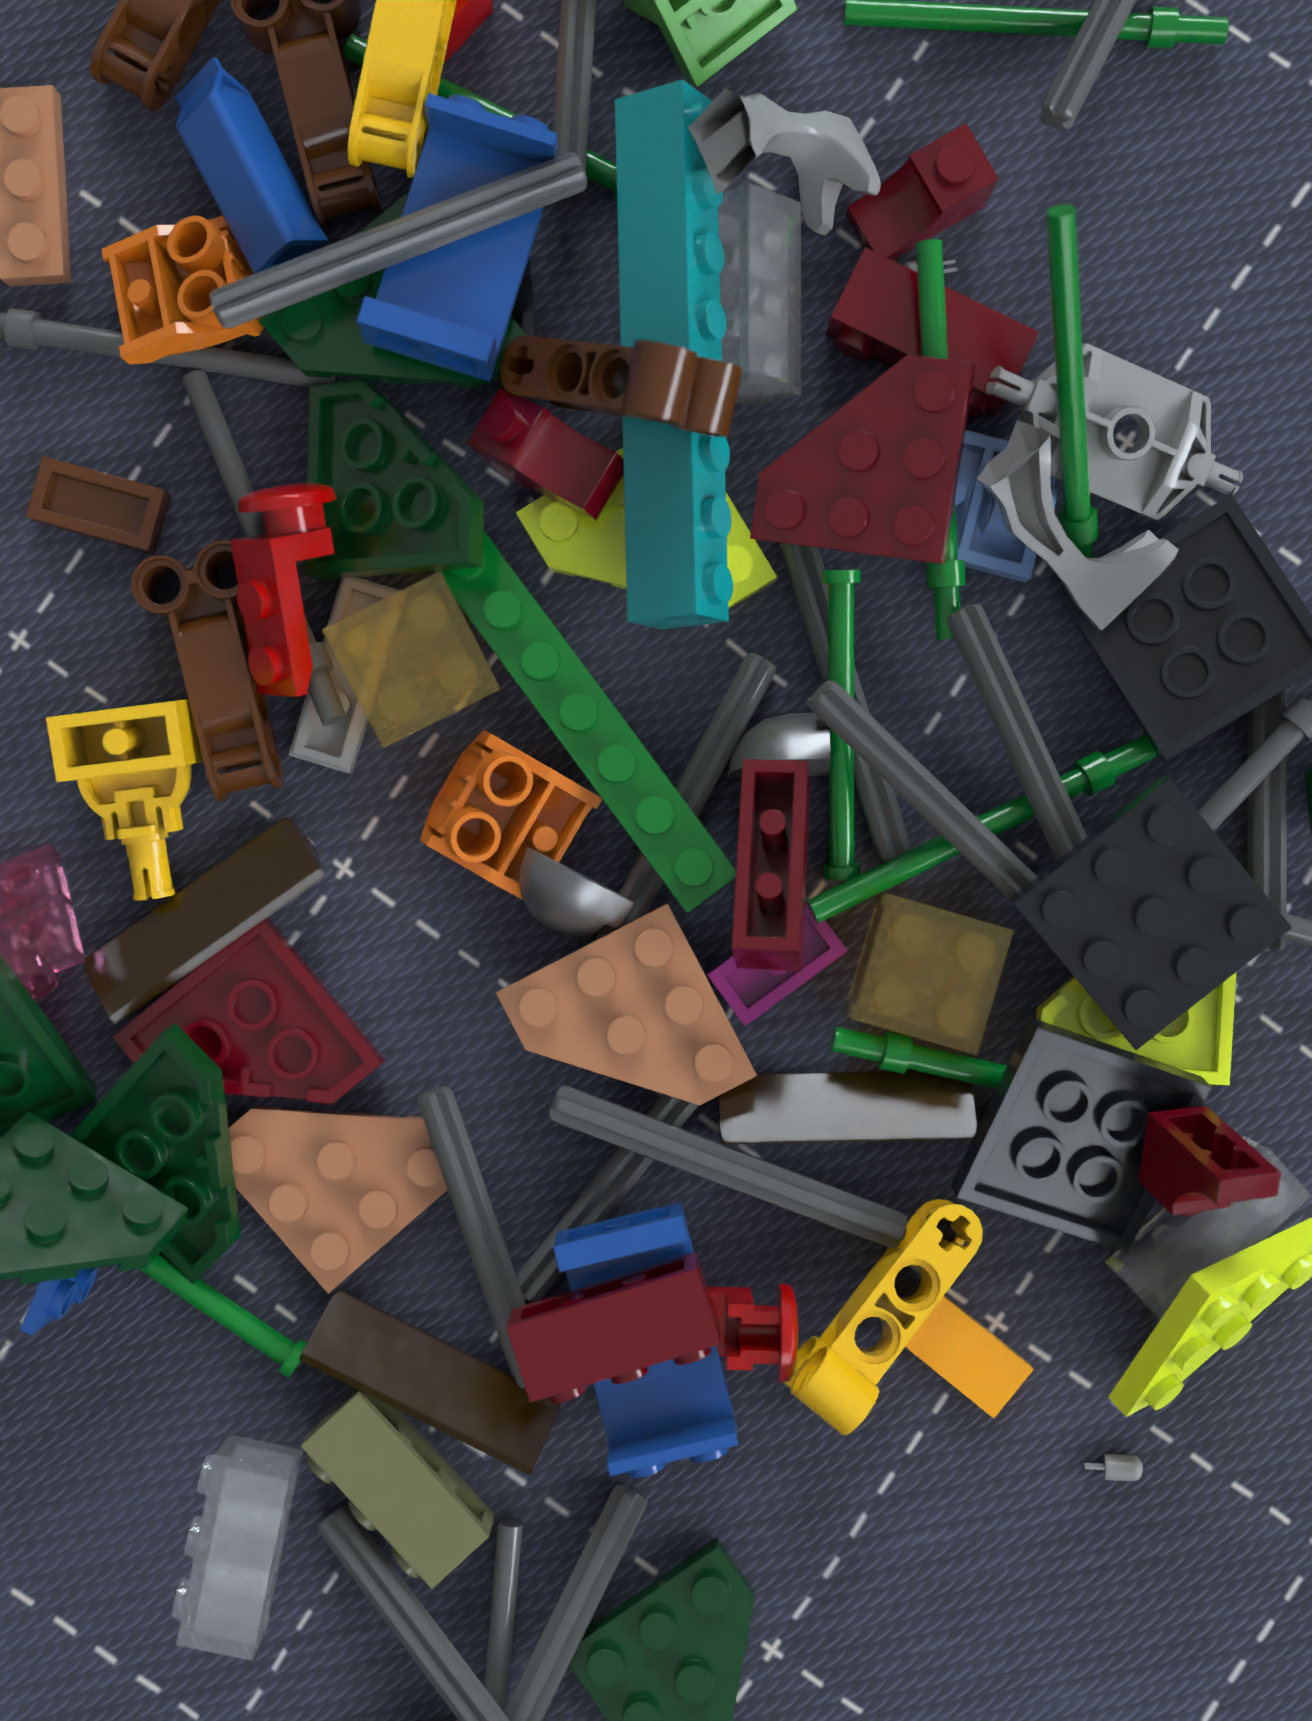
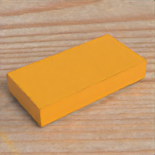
(969, 1356)

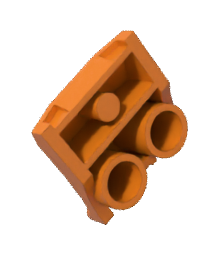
(165, 287)
(499, 806)

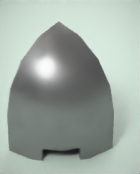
(785, 738)
(569, 899)

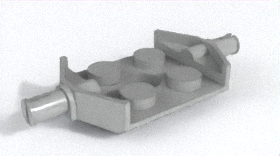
(1171, 440)

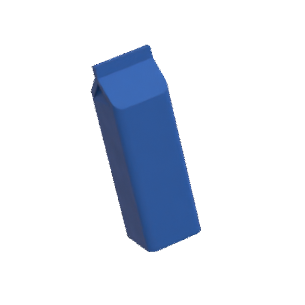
(245, 170)

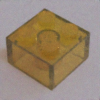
(411, 659)
(928, 973)

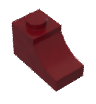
(925, 195)
(546, 454)
(1201, 1163)

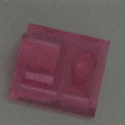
(37, 920)

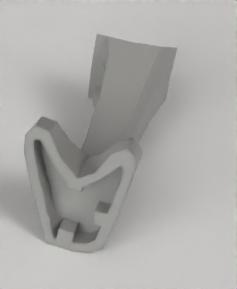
(820, 144)
(1097, 586)

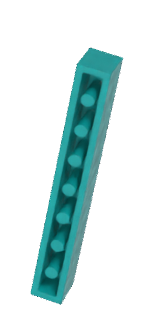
(672, 297)

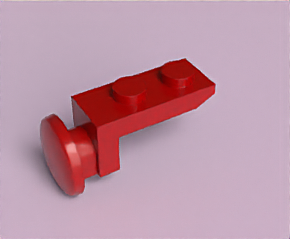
(270, 582)
(757, 1332)

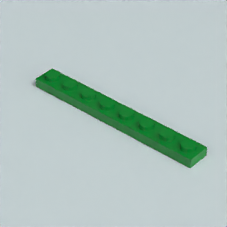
(591, 729)

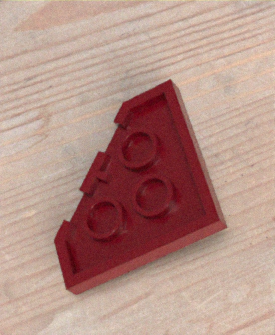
(877, 469)
(262, 1022)

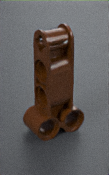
(150, 45)
(317, 96)
(631, 382)
(213, 659)

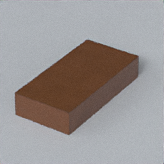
(98, 505)

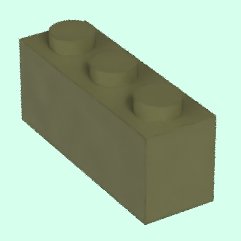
(398, 1485)

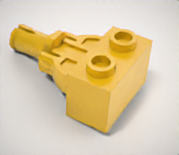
(134, 775)

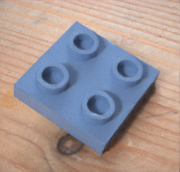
(979, 521)

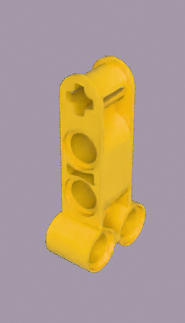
(397, 74)
(838, 1376)

